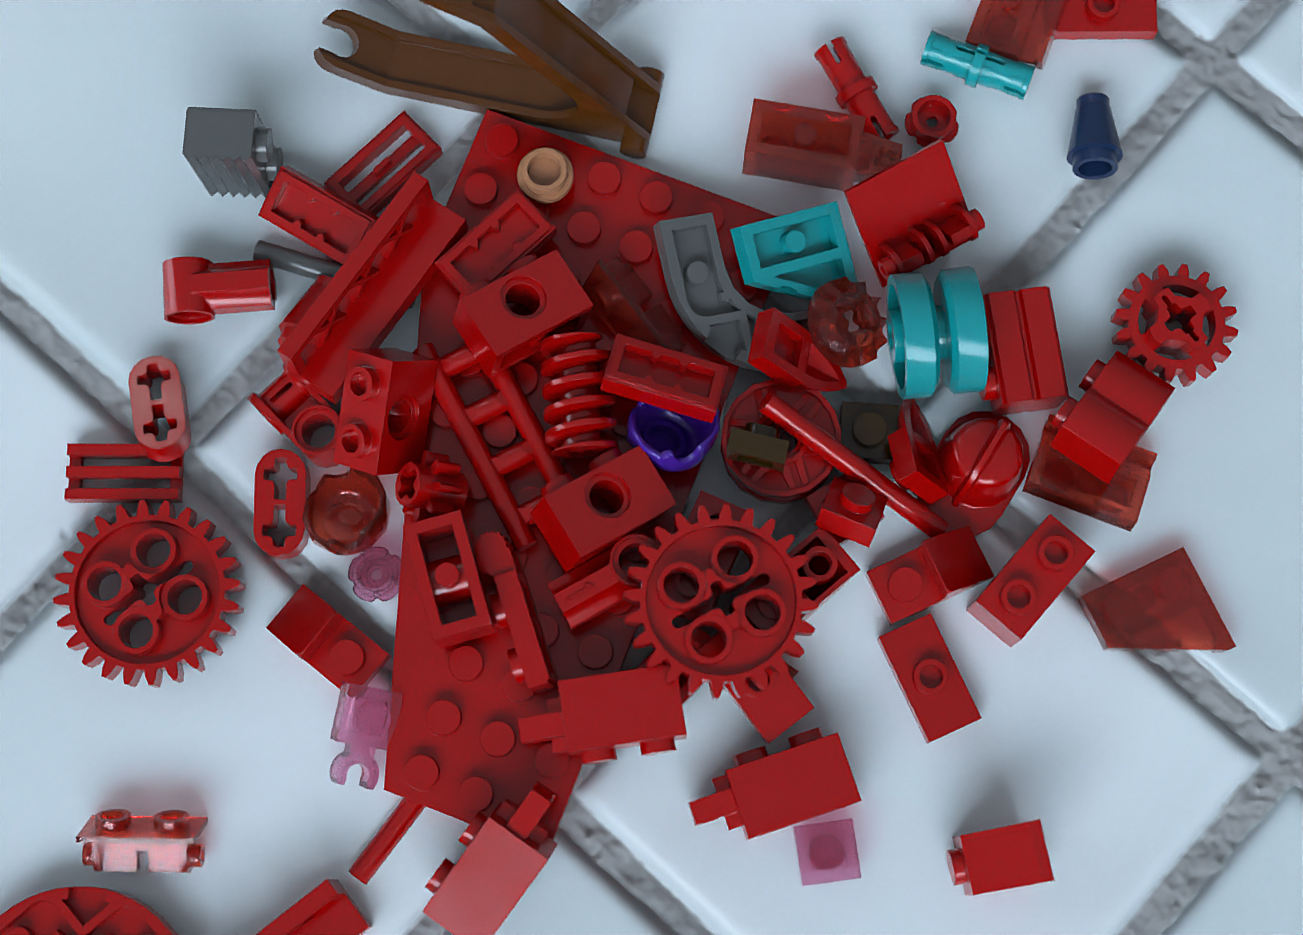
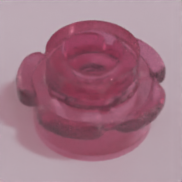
(361, 574)

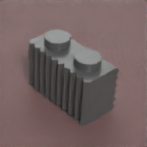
(231, 151)

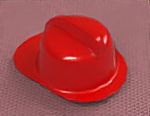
(983, 468)

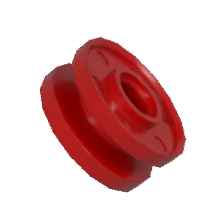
(803, 468)

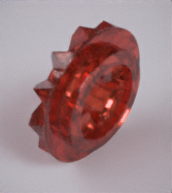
(830, 328)

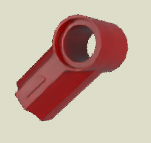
(200, 289)
(597, 583)

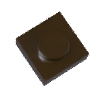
(866, 429)
(758, 446)

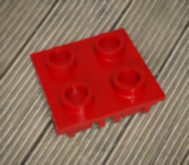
(912, 212)

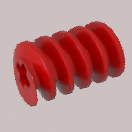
(575, 395)

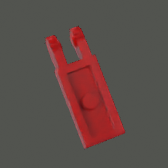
(515, 608)

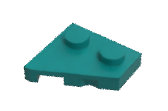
(794, 251)

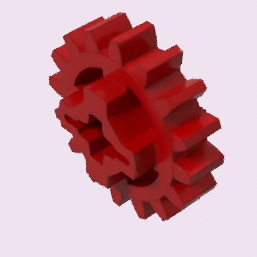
(1184, 344)

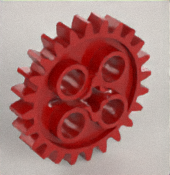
(175, 636)
(745, 649)

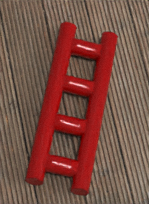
(491, 467)

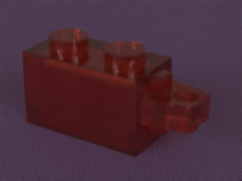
(813, 146)

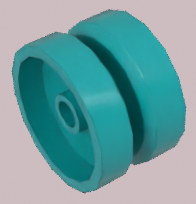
(937, 332)

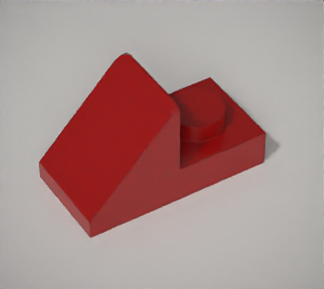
(929, 574)
(327, 640)

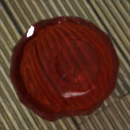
(347, 512)

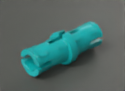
(977, 65)

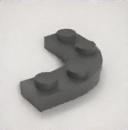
(704, 291)

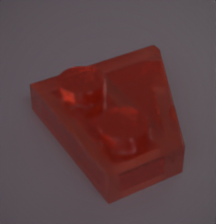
(1157, 610)

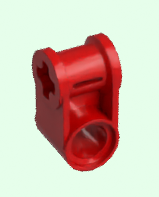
(297, 414)

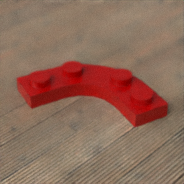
(83, 912)

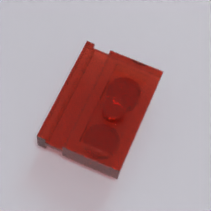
(1017, 28)
(1071, 486)

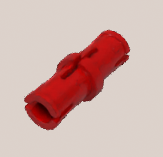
(855, 89)

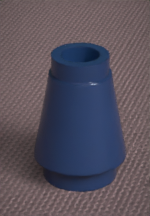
(1094, 139)

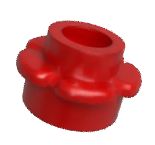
(936, 108)

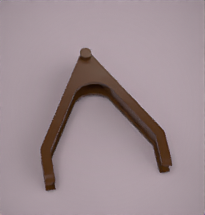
(556, 80)

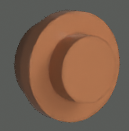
(545, 175)

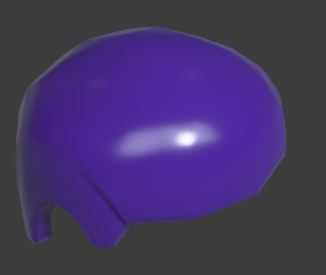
(669, 438)

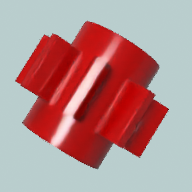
(431, 486)

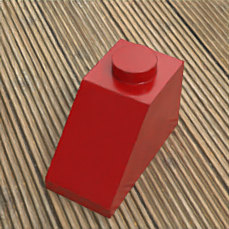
(1000, 858)

